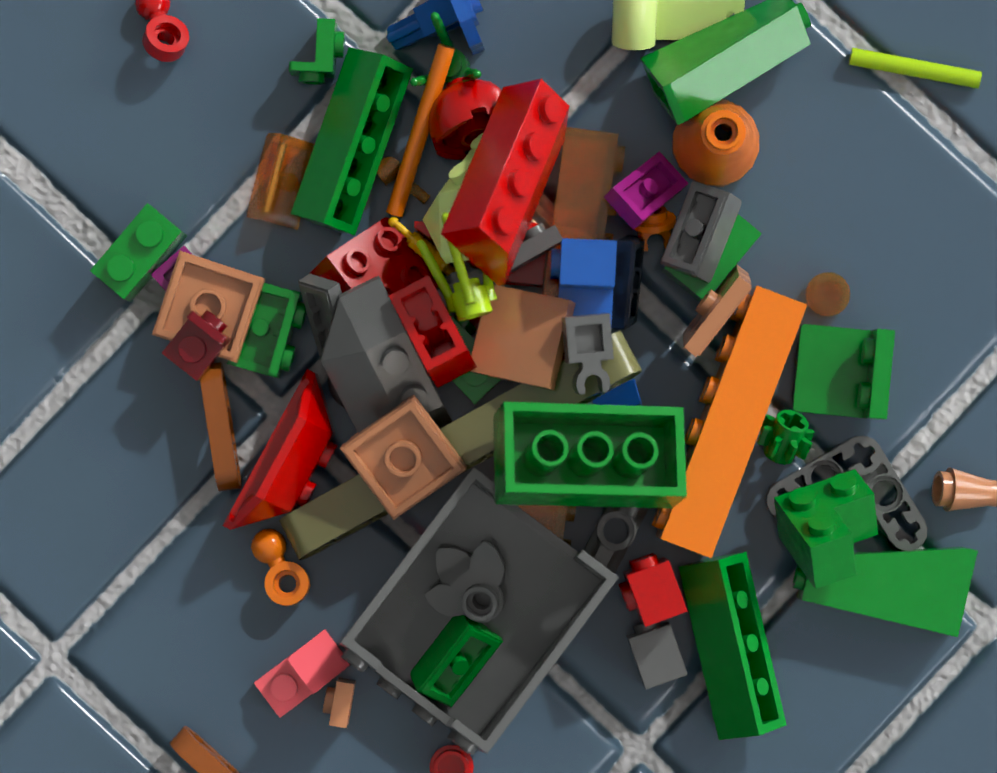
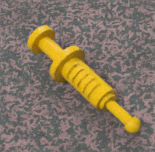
(412, 241)

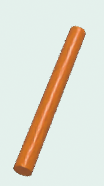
(419, 131)

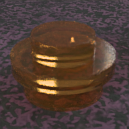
(827, 294)

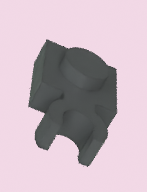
(588, 342)

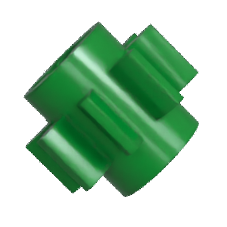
(785, 437)

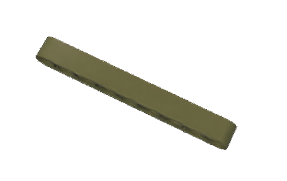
(472, 436)

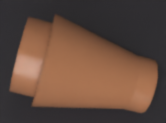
(962, 490)

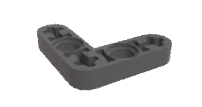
(876, 471)

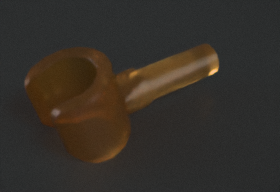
(388, 172)

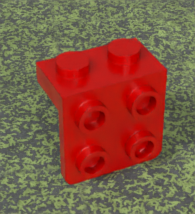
(372, 253)

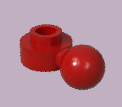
(162, 28)

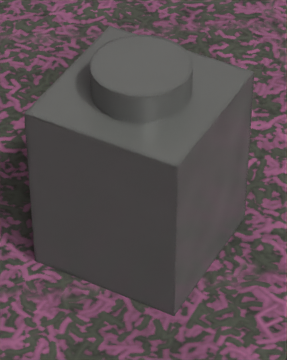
(656, 654)

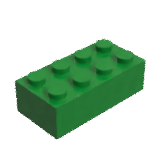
(589, 455)

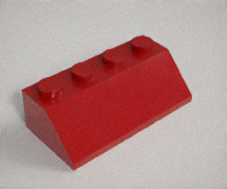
(507, 177)

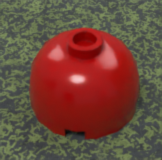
(461, 115)

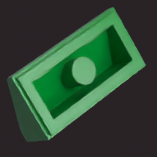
(454, 659)

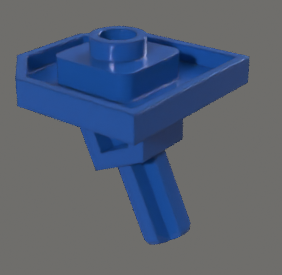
(453, 14)

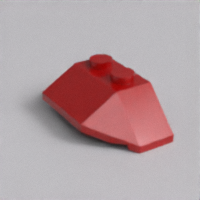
(289, 458)

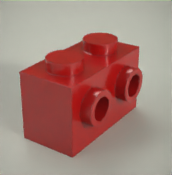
(652, 589)

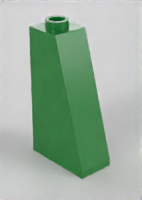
(725, 56)
(902, 587)

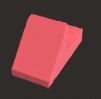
(302, 673)

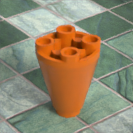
(712, 160)

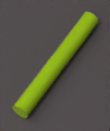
(915, 68)

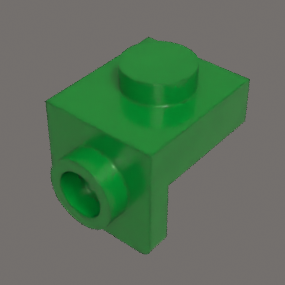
(329, 46)

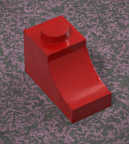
(432, 331)

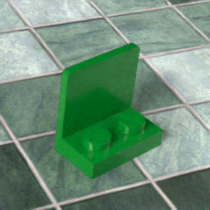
(843, 371)

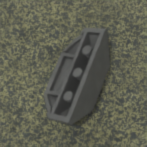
(375, 359)

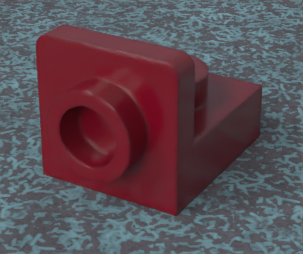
(197, 343)

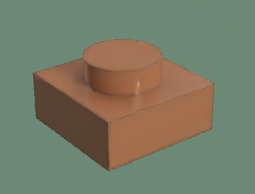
(339, 702)

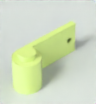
(642, 22)

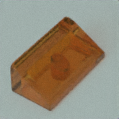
(279, 179)

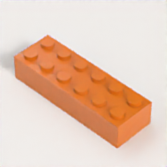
(731, 418)

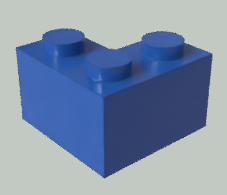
(585, 274)

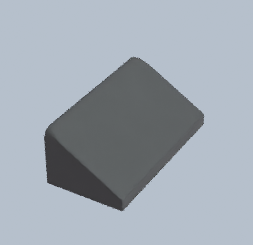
(701, 231)

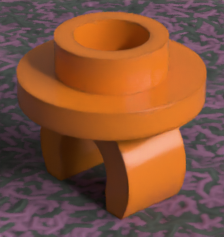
(659, 223)

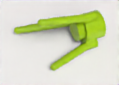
(469, 296)

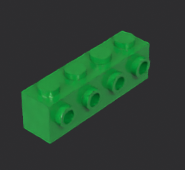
(352, 140)
(727, 646)

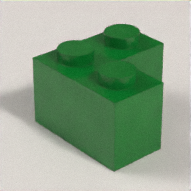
(823, 523)

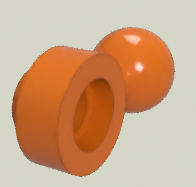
(269, 548)

